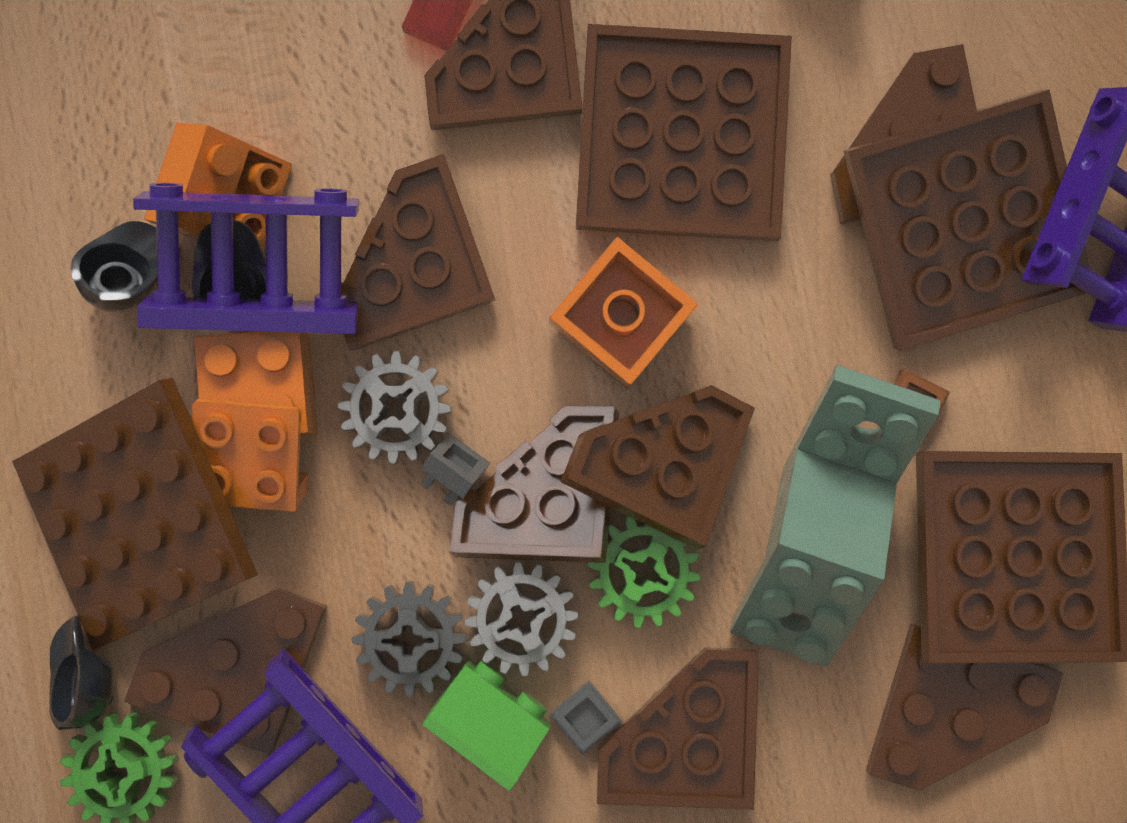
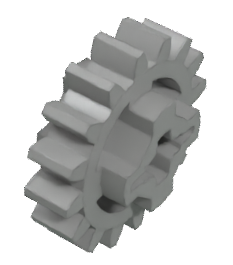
(376, 424)
(532, 638)

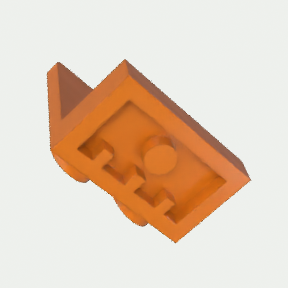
(253, 452)

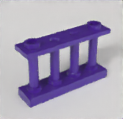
(1076, 215)
(223, 307)
(321, 724)

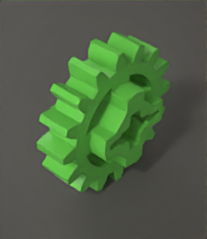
(631, 591)
(119, 750)

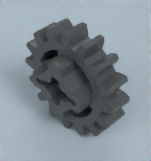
(409, 662)

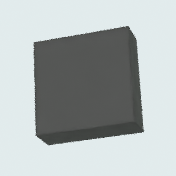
(585, 717)

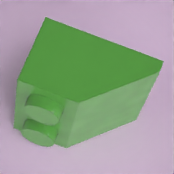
(489, 722)

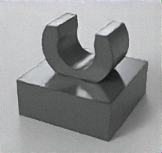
(454, 467)

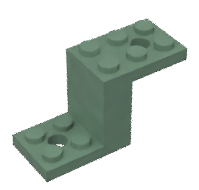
(834, 516)

